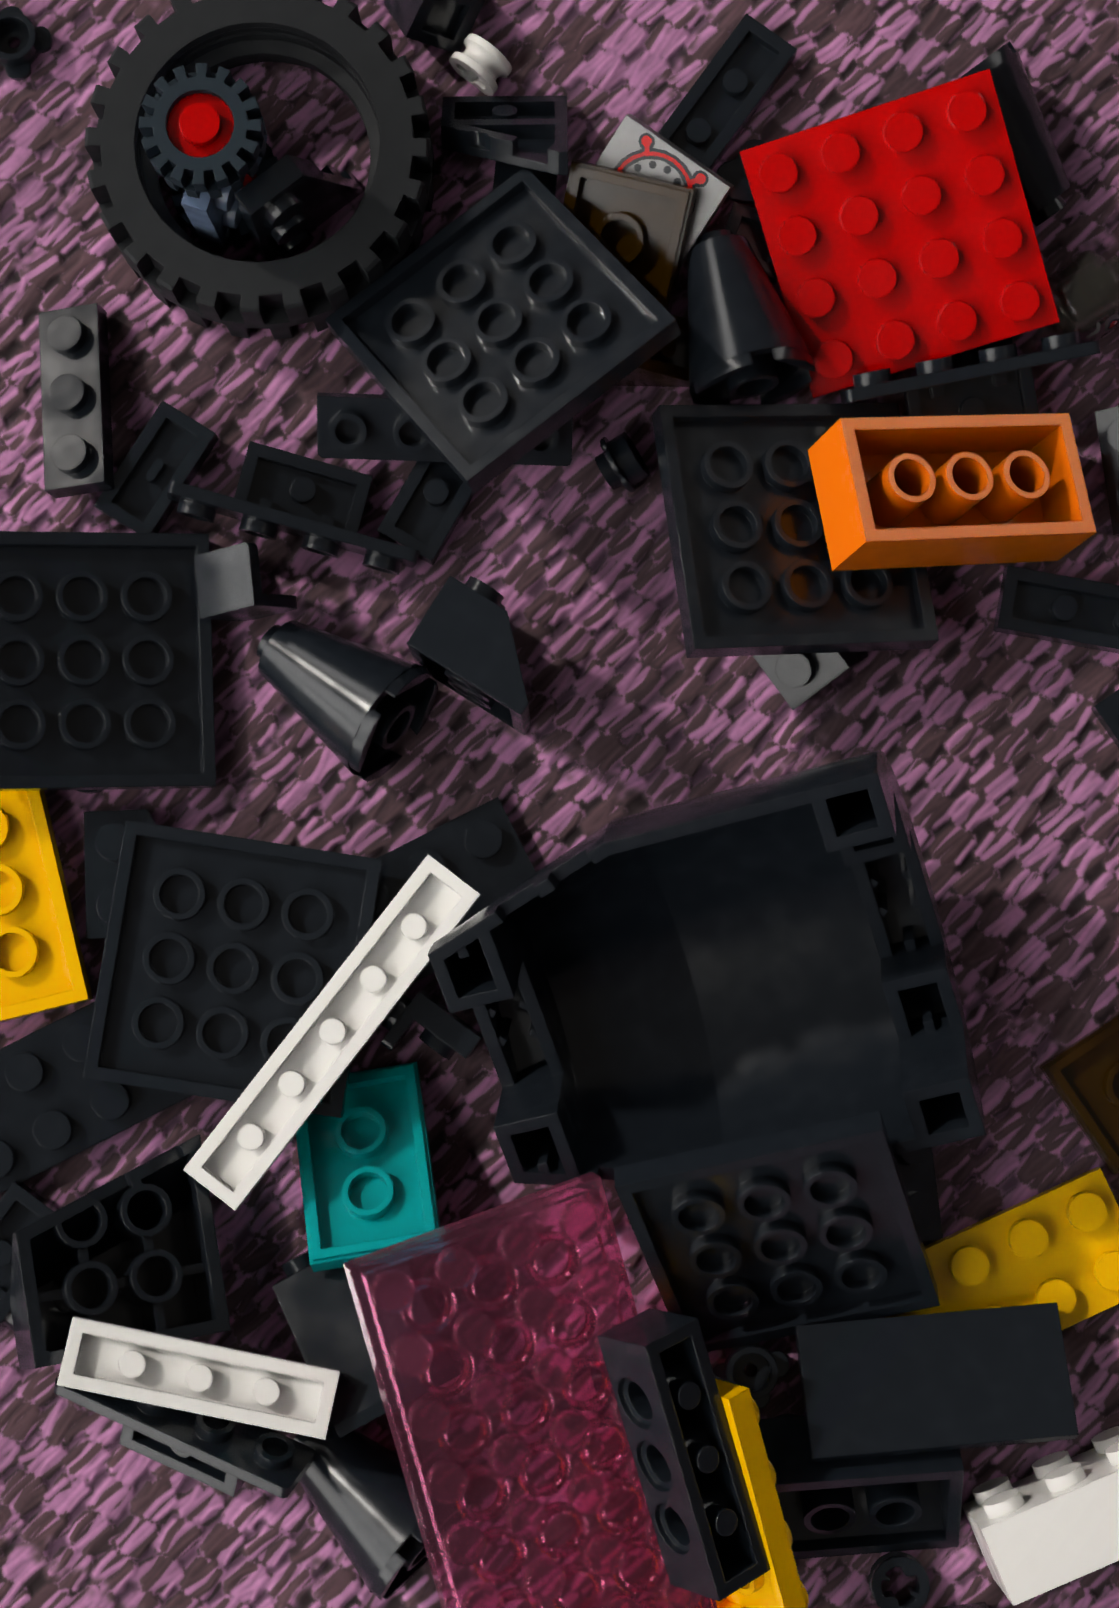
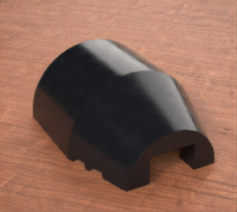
(720, 980)

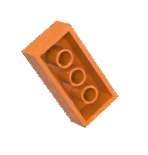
(950, 490)

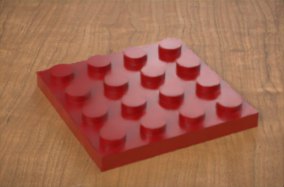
(901, 232)

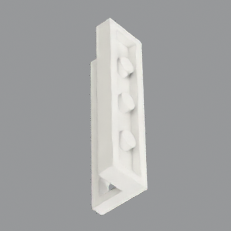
(198, 1377)

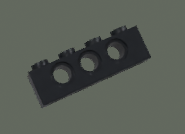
(684, 1453)

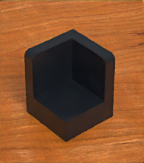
(436, 21)
(232, 586)

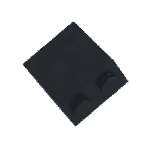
(331, 1336)

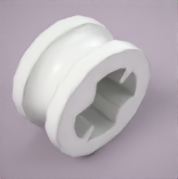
(480, 64)

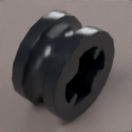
(910, 1567)

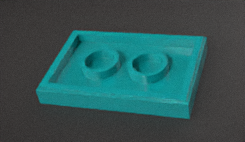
(368, 1172)

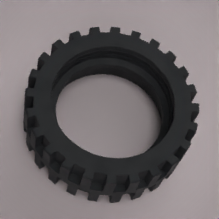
(233, 35)

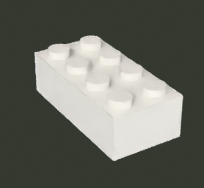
(1052, 1521)

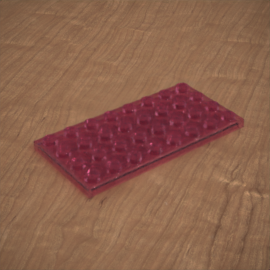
(510, 1407)

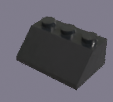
(472, 650)
(863, 1501)

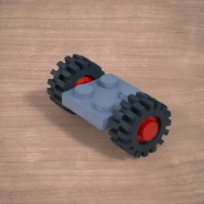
(207, 146)

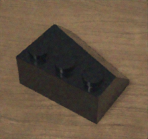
(122, 1256)

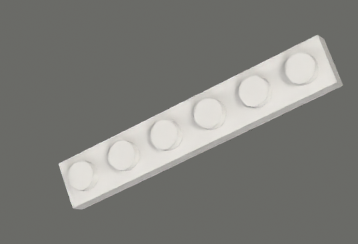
(331, 1033)

